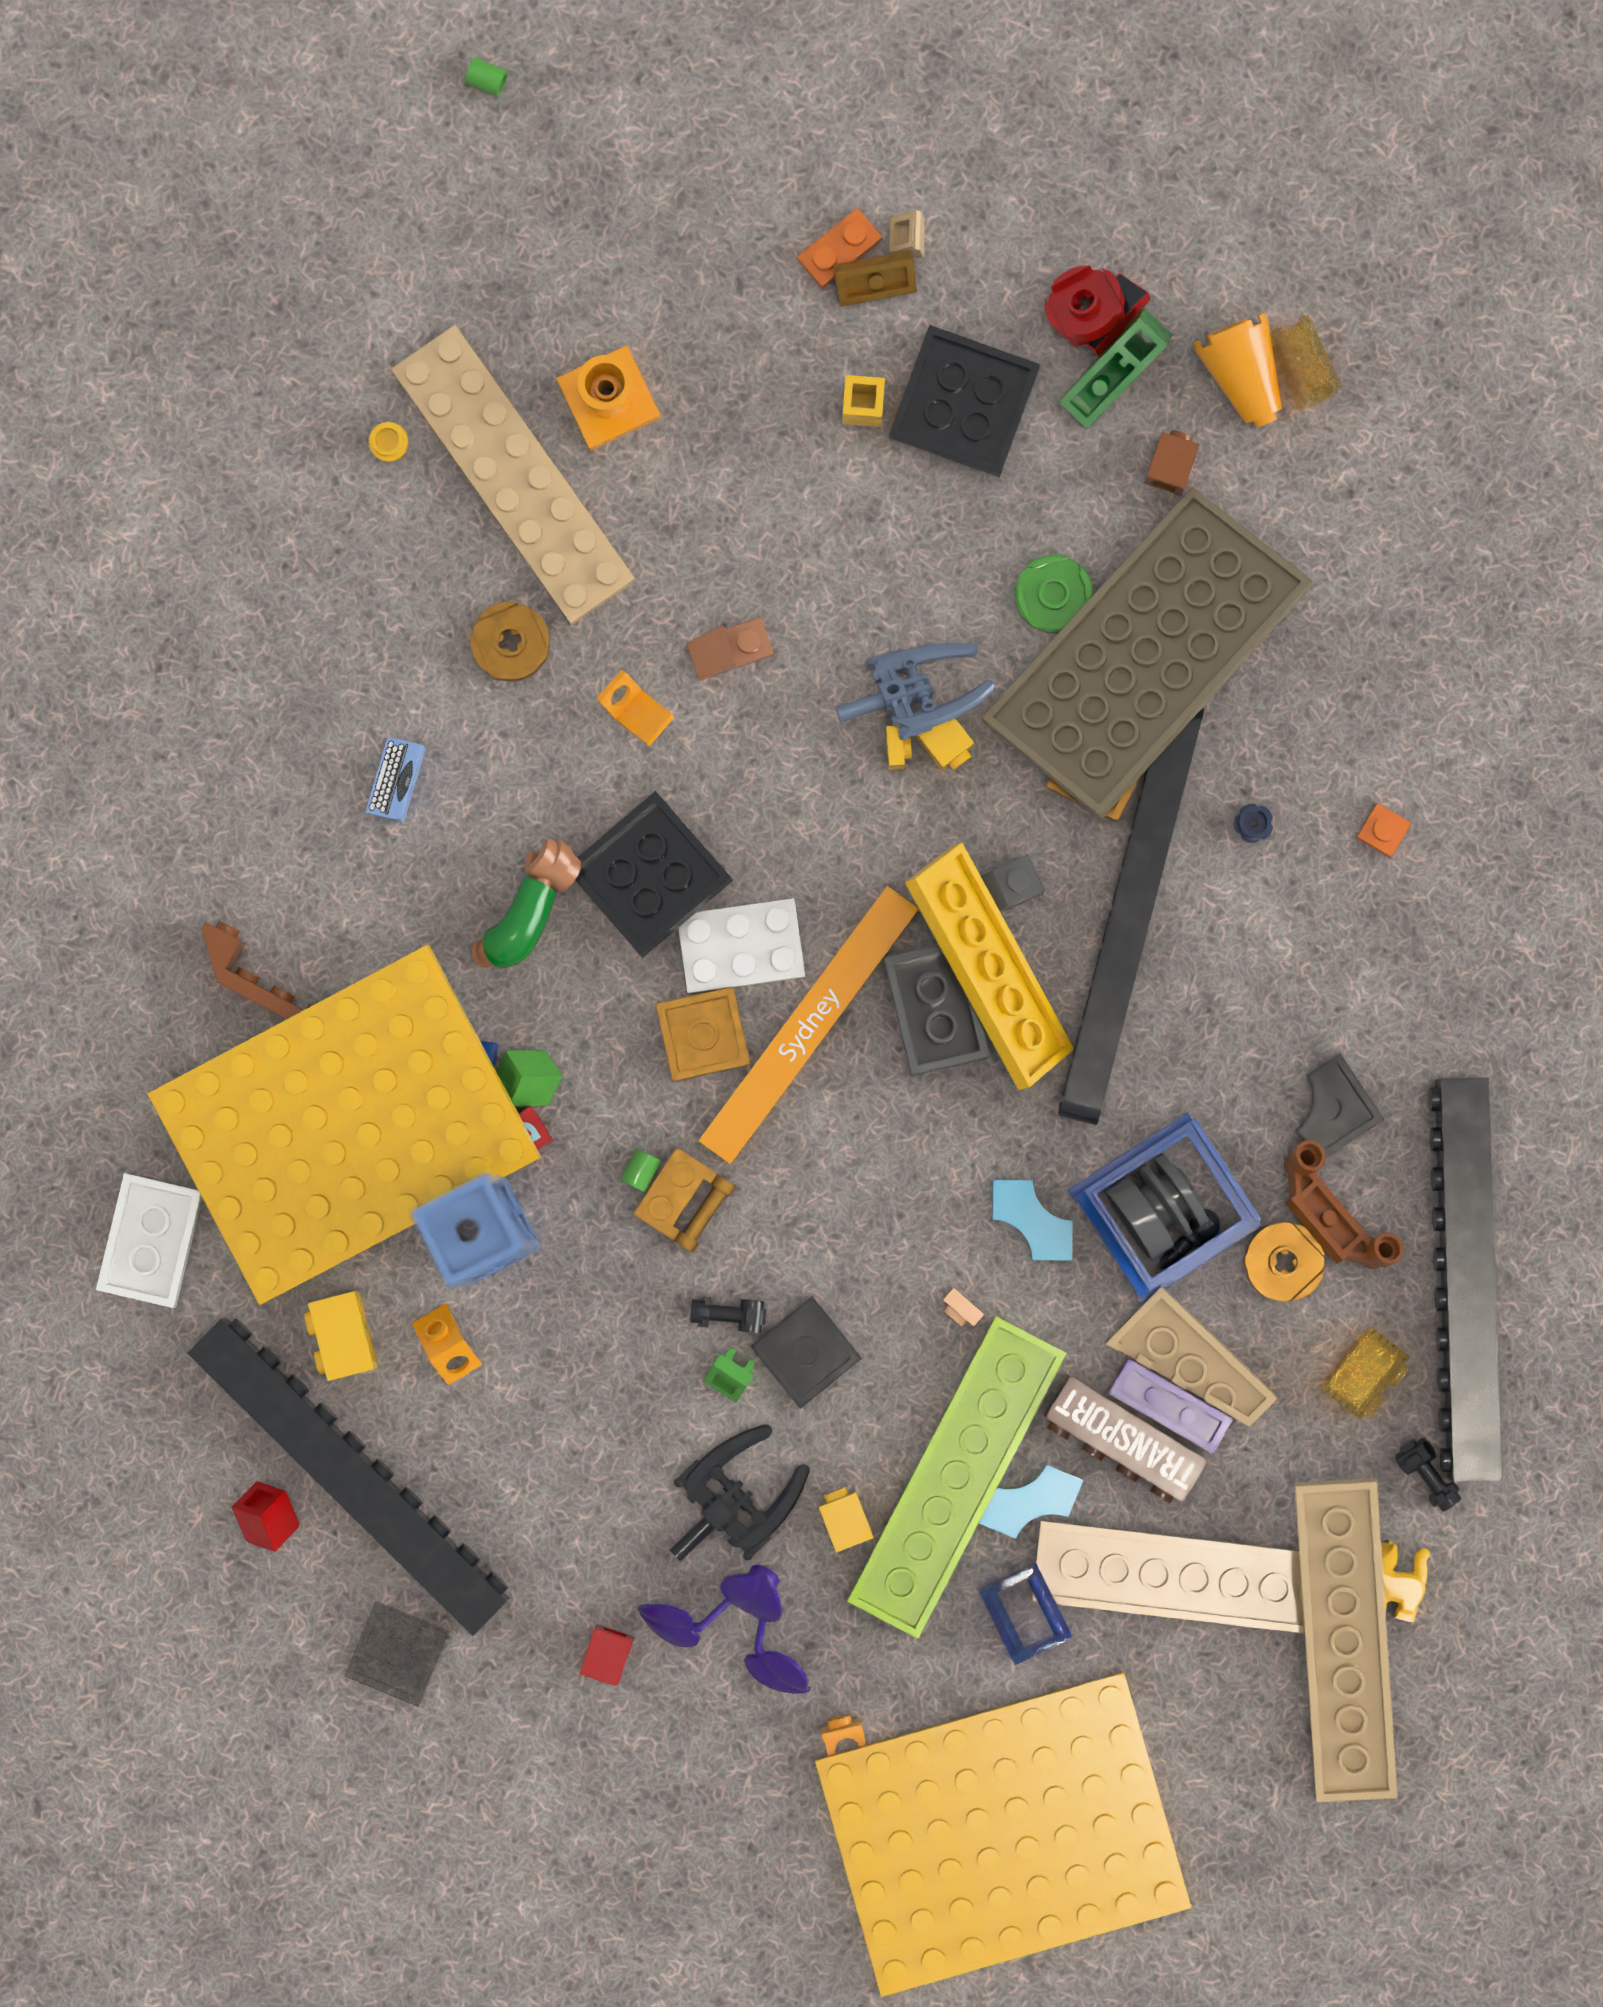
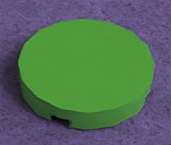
(1049, 607)

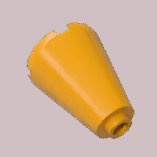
(1244, 368)

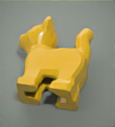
(1402, 1586)

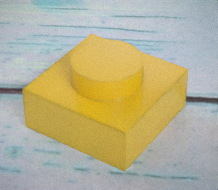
(897, 749)

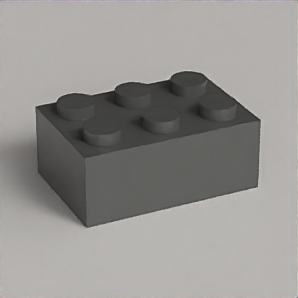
(933, 1012)

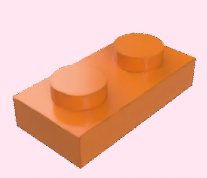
(841, 244)

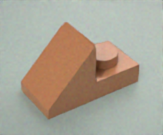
(730, 648)

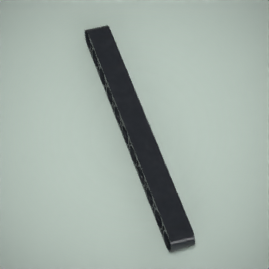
(1127, 928)

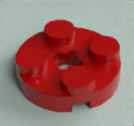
(1099, 318)

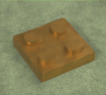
(703, 1034)

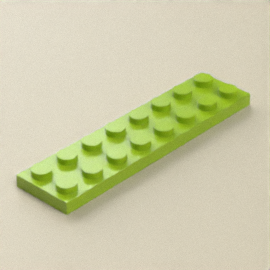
(956, 1477)

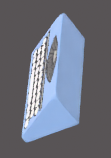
(395, 779)

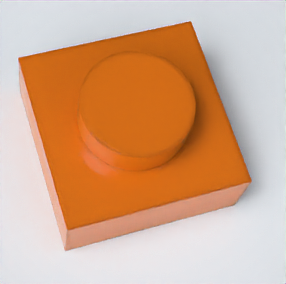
(1383, 830)

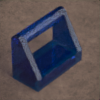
(1004, 1624)

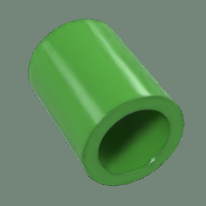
(486, 76)
(640, 1170)

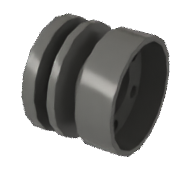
(1157, 1206)

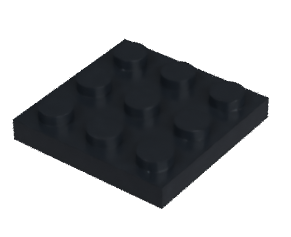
(964, 401)
(650, 874)

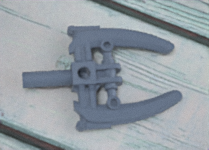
(898, 695)

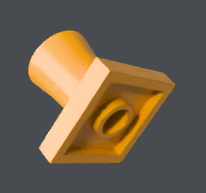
(614, 415)

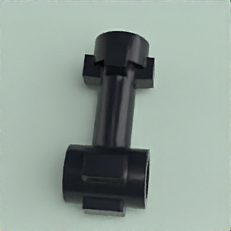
(749, 1315)
(1417, 1457)

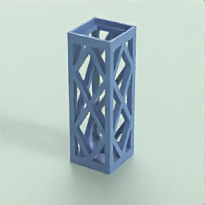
(503, 1230)

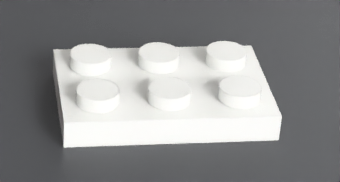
(741, 946)
(149, 1240)

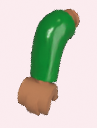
(524, 922)

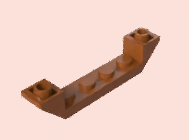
(224, 952)

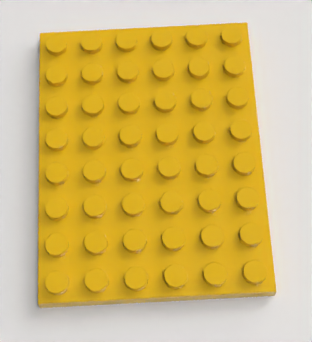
(342, 1123)
(1002, 1834)

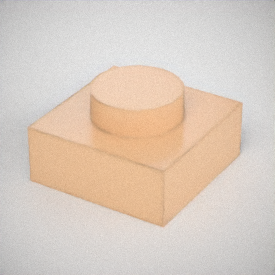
(961, 1309)

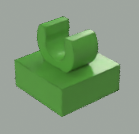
(728, 1376)

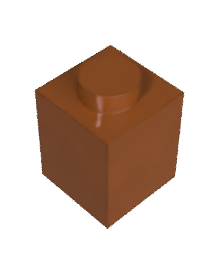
(1172, 462)

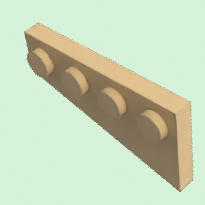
(1182, 1349)

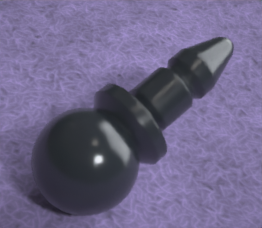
(1185, 1243)

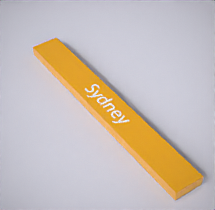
(808, 1025)

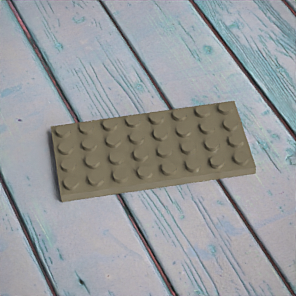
(1147, 652)

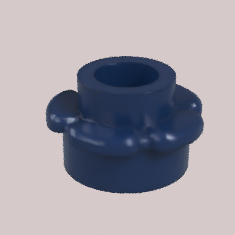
(1263, 818)

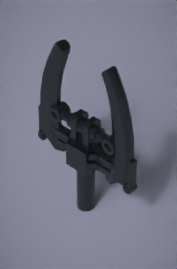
(721, 1511)

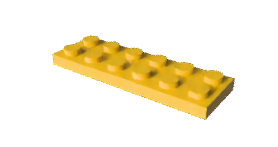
(989, 966)

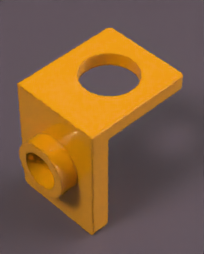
(636, 709)
(444, 1341)
(840, 1728)

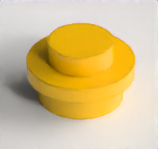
(388, 441)

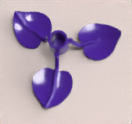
(753, 1594)

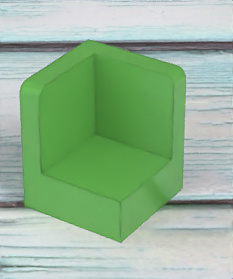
(529, 1077)

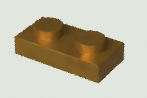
(875, 278)

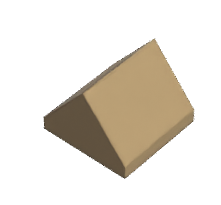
(907, 233)

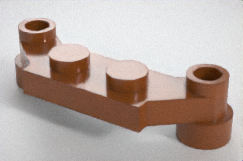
(1328, 1218)

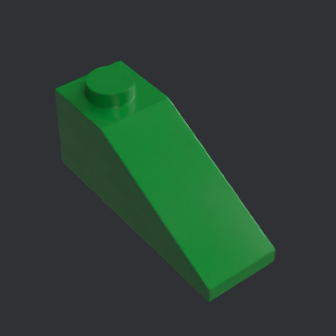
(1116, 368)

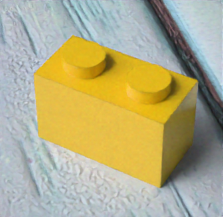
(341, 1336)

